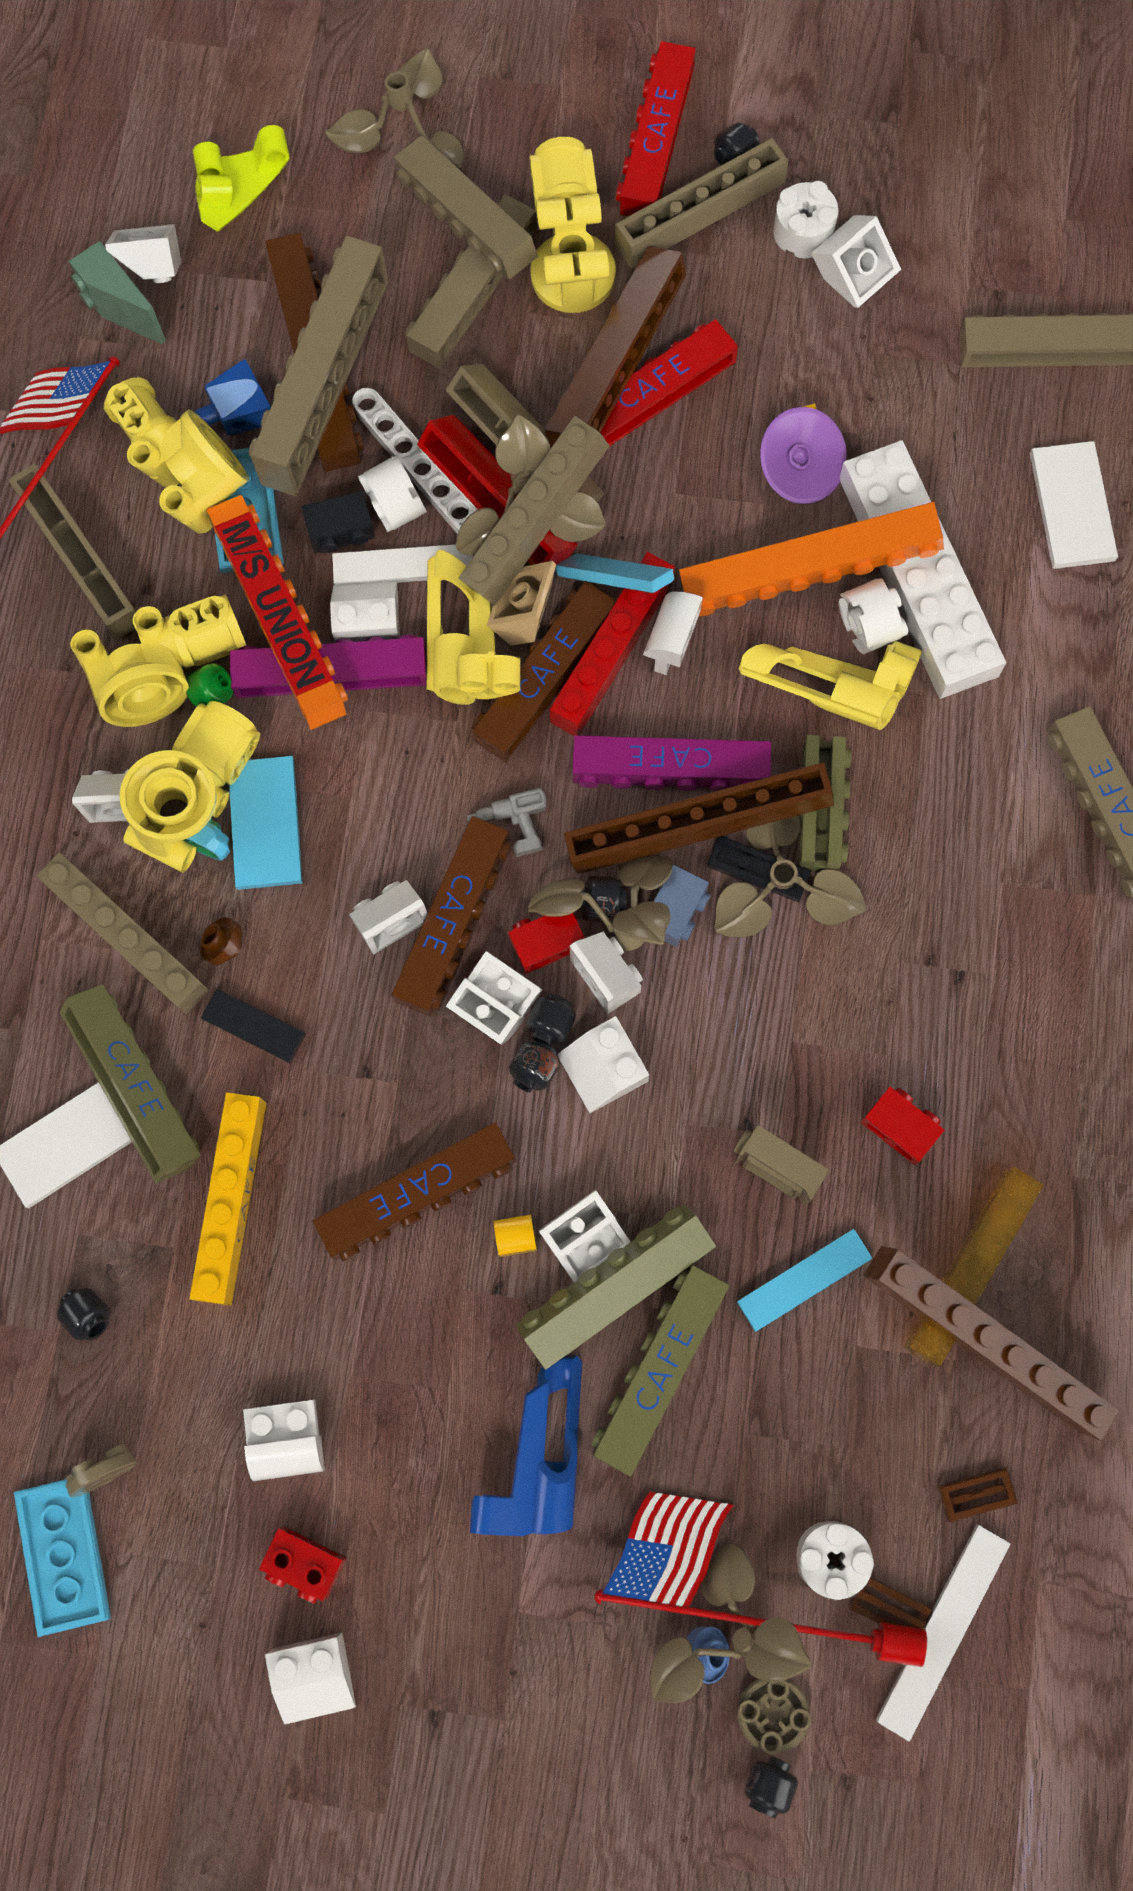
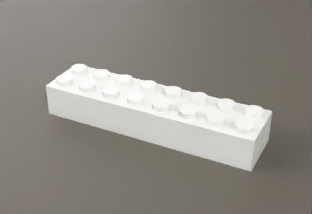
(932, 590)

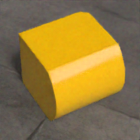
(515, 1235)

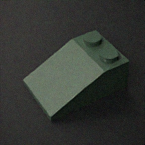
(113, 293)

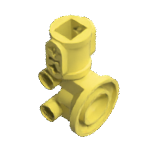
(571, 267)
(175, 453)
(146, 679)
(203, 758)

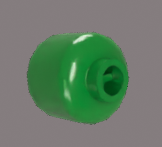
(209, 684)

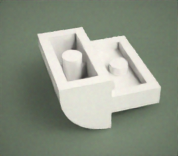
(673, 630)
(494, 998)
(584, 1235)
(283, 1440)

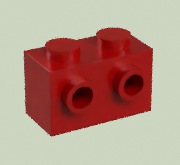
(544, 940)
(903, 1125)
(302, 1565)

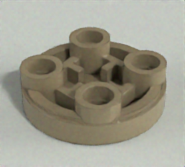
(91, 1476)
(773, 1715)

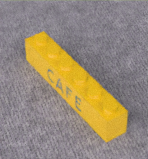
(228, 1199)

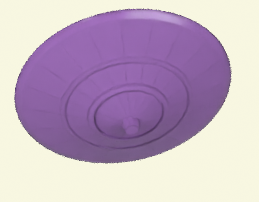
(803, 455)

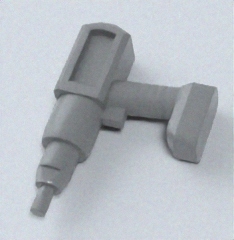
(519, 809)

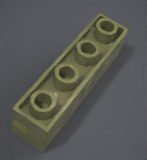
(823, 829)

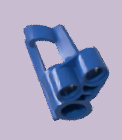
(541, 1489)

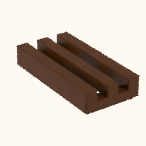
(948, 1502)
(918, 1622)

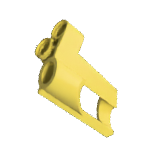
(460, 664)
(858, 693)

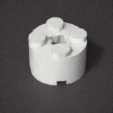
(805, 218)
(392, 493)
(872, 615)
(855, 1560)

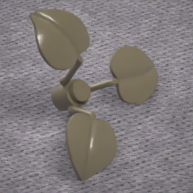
(418, 77)
(520, 453)
(744, 913)
(632, 926)
(771, 1651)

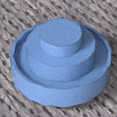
(710, 1638)

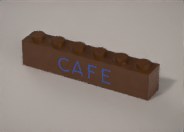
(543, 672)
(451, 917)
(414, 1192)

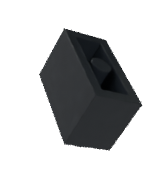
(338, 522)

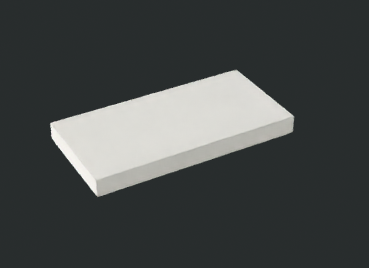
(1073, 505)
(62, 1146)

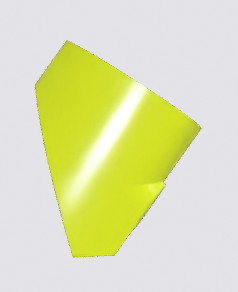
(233, 182)

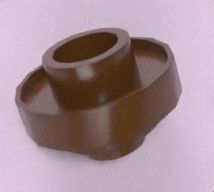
(221, 941)

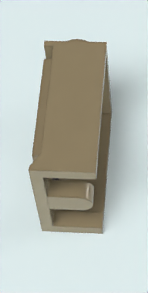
(780, 1164)

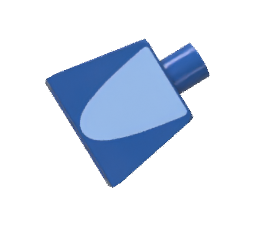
(235, 400)

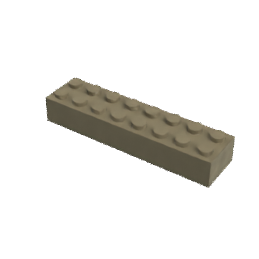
(319, 366)

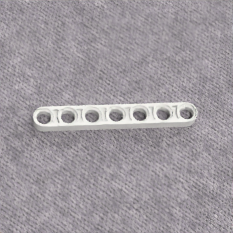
(409, 460)

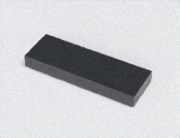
(751, 866)
(253, 1026)

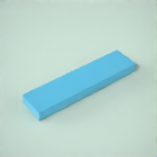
(615, 572)
(804, 1280)

